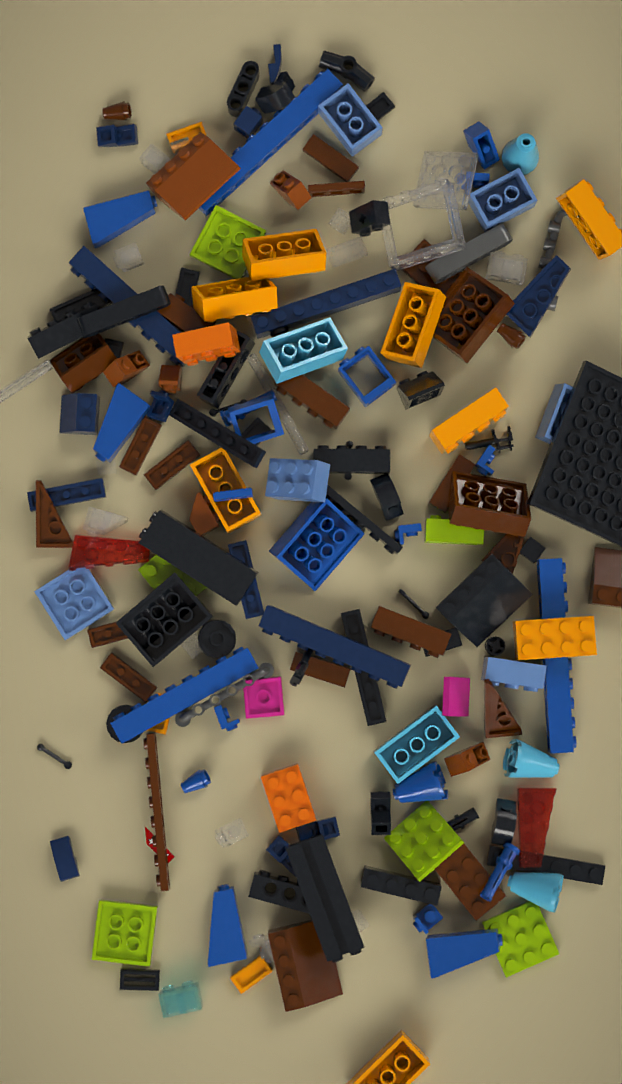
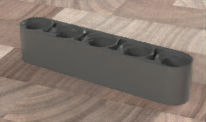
(475, 251)

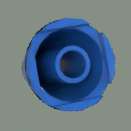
(422, 785)

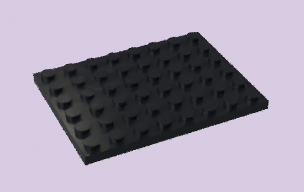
(584, 461)

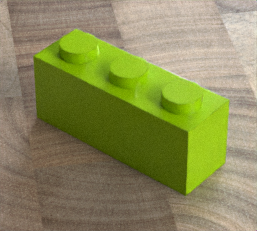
(442, 532)

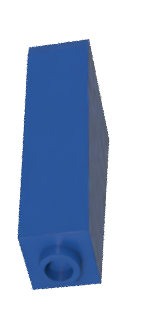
(117, 216)
(120, 421)
(226, 931)
(459, 949)

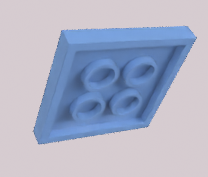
(74, 601)

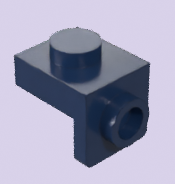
(160, 406)

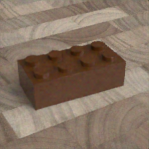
(467, 880)

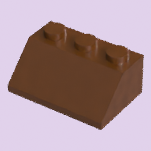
(83, 361)

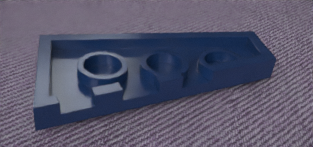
(538, 295)

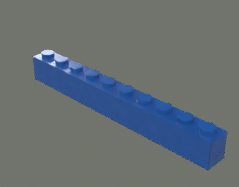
(276, 134)
(557, 681)

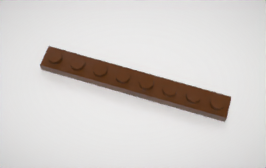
(157, 820)

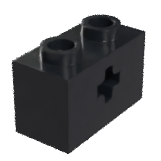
(369, 218)

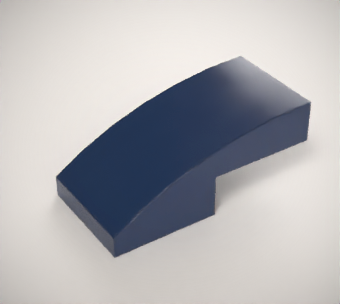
(275, 68)
(117, 136)
(327, 827)
(278, 851)
(64, 858)

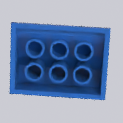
(316, 542)

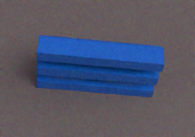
(233, 494)

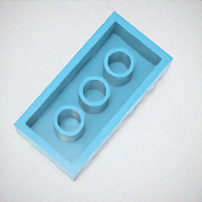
(303, 350)
(416, 744)

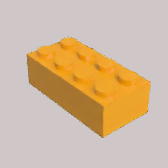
(594, 222)
(284, 254)
(233, 298)
(413, 324)
(469, 420)
(219, 474)
(554, 638)
(395, 1063)

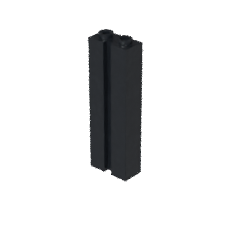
(197, 557)
(325, 898)

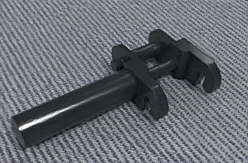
(486, 442)
(301, 668)

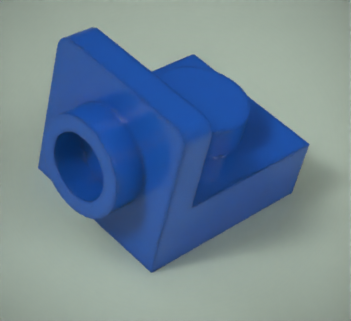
(480, 179)
(486, 457)
(409, 530)
(222, 715)
(426, 918)

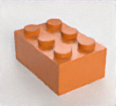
(206, 344)
(288, 798)

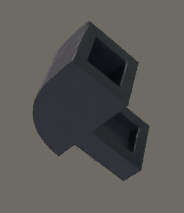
(276, 96)
(387, 496)
(380, 813)
(504, 822)

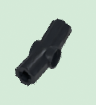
(357, 74)

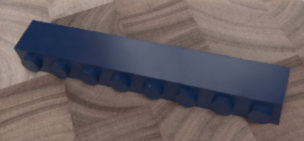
(114, 289)
(327, 303)
(334, 645)

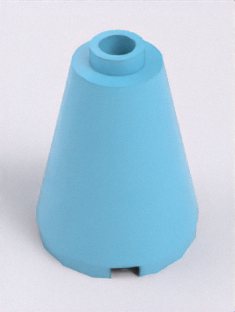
(521, 154)
(528, 762)
(538, 888)

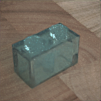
(180, 999)

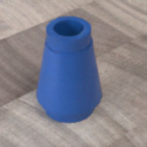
(196, 781)

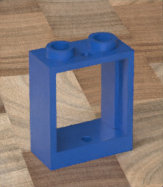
(360, 354)
(254, 404)

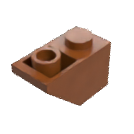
(291, 189)
(126, 368)
(170, 378)
(201, 516)
(467, 759)

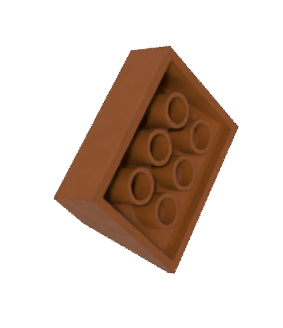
(192, 176)

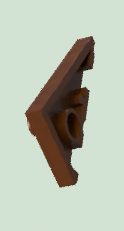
(49, 526)
(507, 550)
(497, 716)

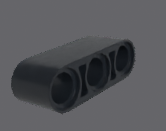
(246, 80)

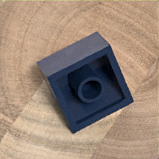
(79, 414)

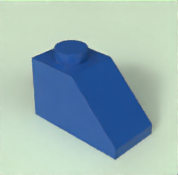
(481, 143)

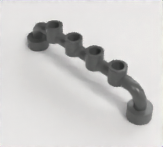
(549, 245)
(184, 718)

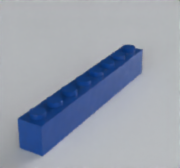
(185, 695)

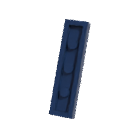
(72, 493)
(251, 601)

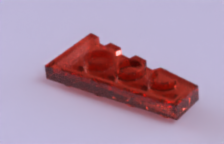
(100, 551)
(533, 823)

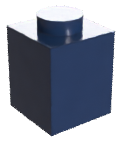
(248, 122)

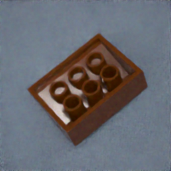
(470, 314)
(489, 504)
(606, 578)
(302, 966)

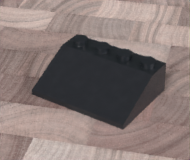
(484, 600)
(164, 619)

